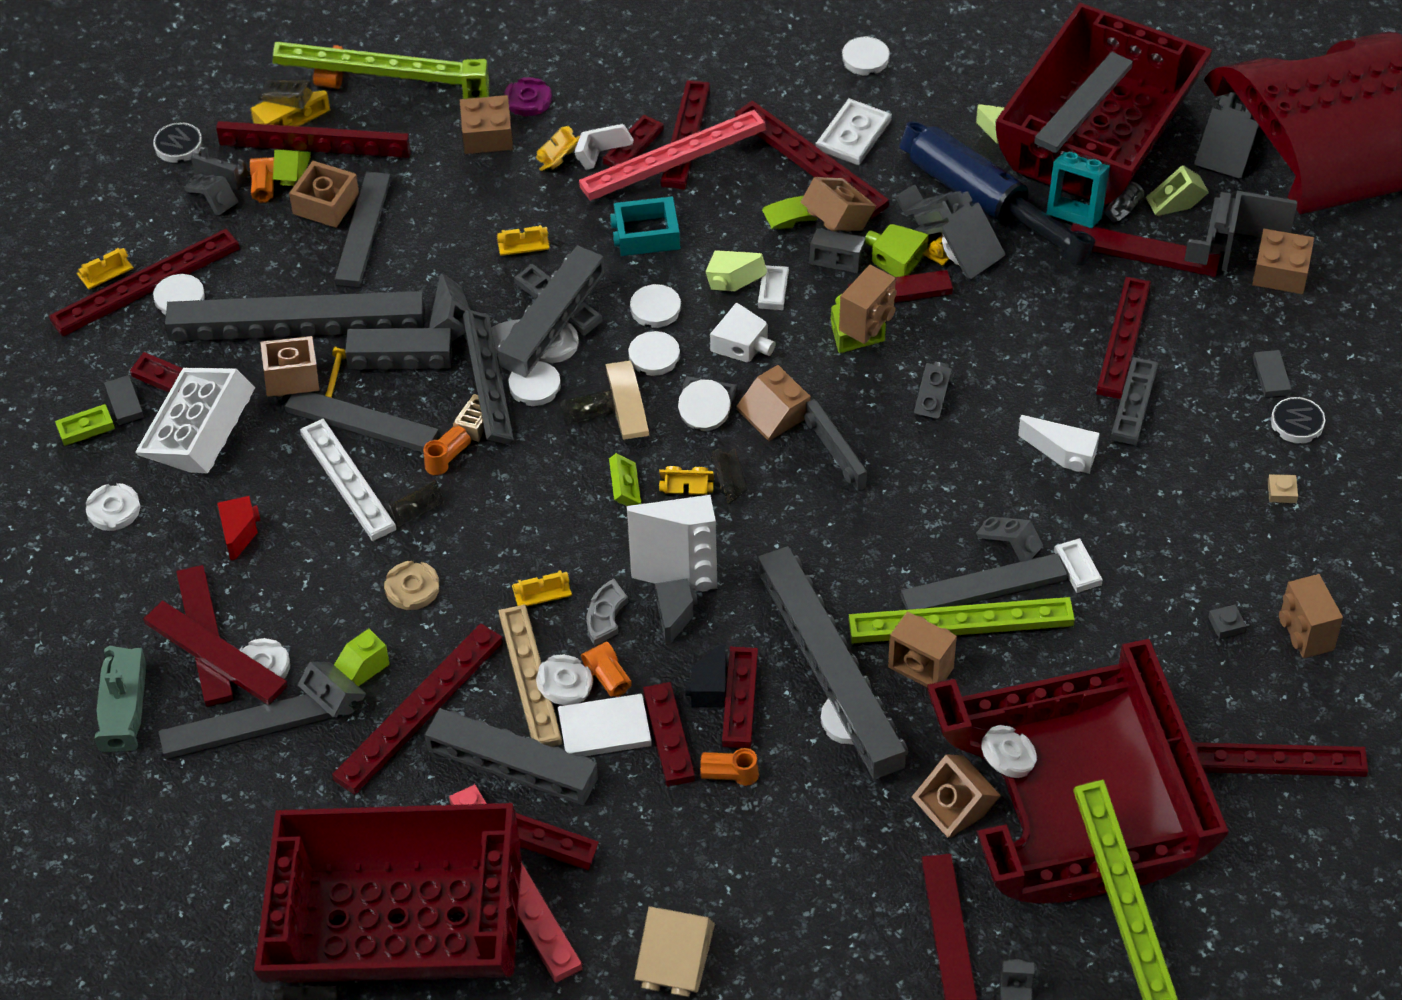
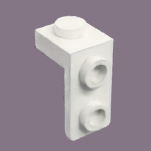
(600, 139)

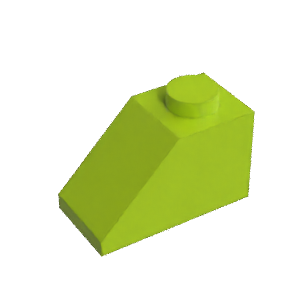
(289, 166)
(363, 657)

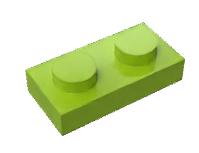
(84, 425)
(624, 480)

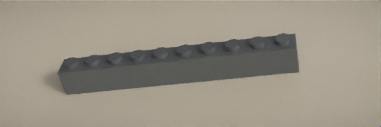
(292, 315)
(832, 663)

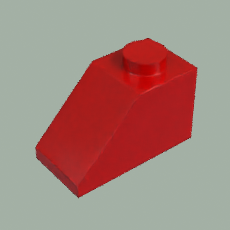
(238, 524)

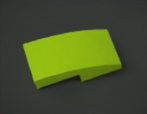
(786, 213)

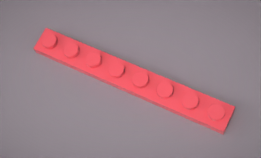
(672, 155)
(534, 914)

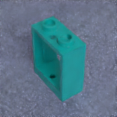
(1072, 210)
(645, 241)

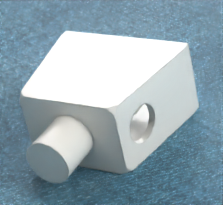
(741, 335)

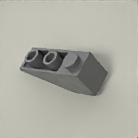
(449, 307)

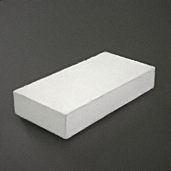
(773, 288)
(1078, 565)

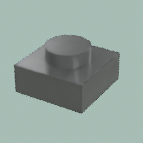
(1227, 621)

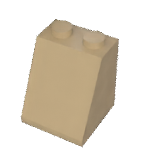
(673, 951)

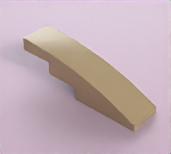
(627, 400)

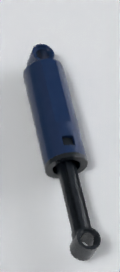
(993, 188)

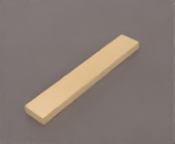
(525, 664)

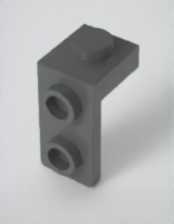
(215, 190)
(933, 389)
(1017, 531)
(1016, 980)

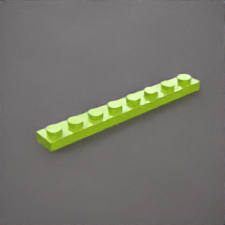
(367, 63)
(969, 618)
(1124, 892)

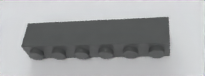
(550, 311)
(511, 756)

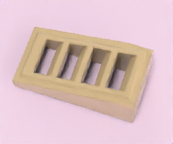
(473, 430)

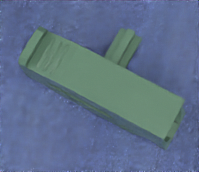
(120, 699)

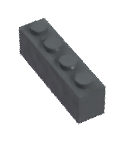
(399, 348)

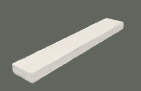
(348, 479)

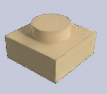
(1282, 488)

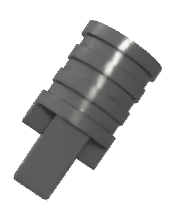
(1125, 202)

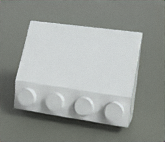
(196, 419)
(674, 542)

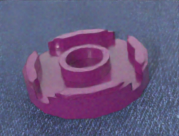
(528, 96)

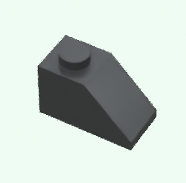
(675, 606)

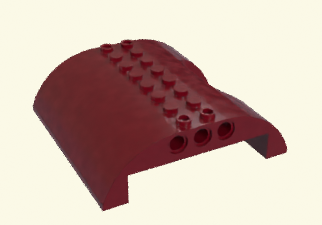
(1329, 117)
(1086, 729)

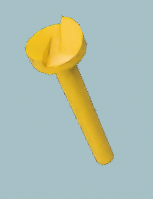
(339, 354)

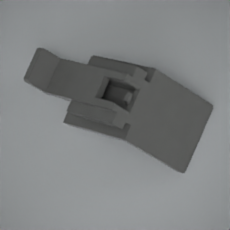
(1227, 138)
(1240, 215)
(961, 224)

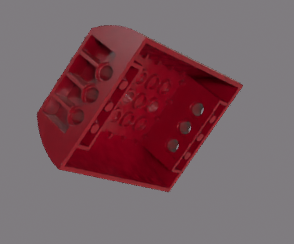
(1153, 91)
(384, 865)

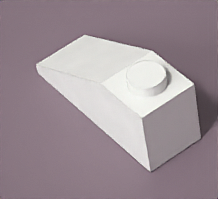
(1064, 444)

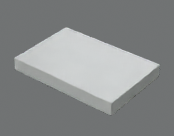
(853, 131)
(604, 725)

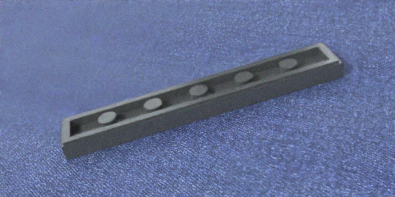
(1083, 102)
(362, 229)
(487, 377)
(361, 420)
(986, 584)
(240, 725)

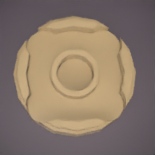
(411, 585)

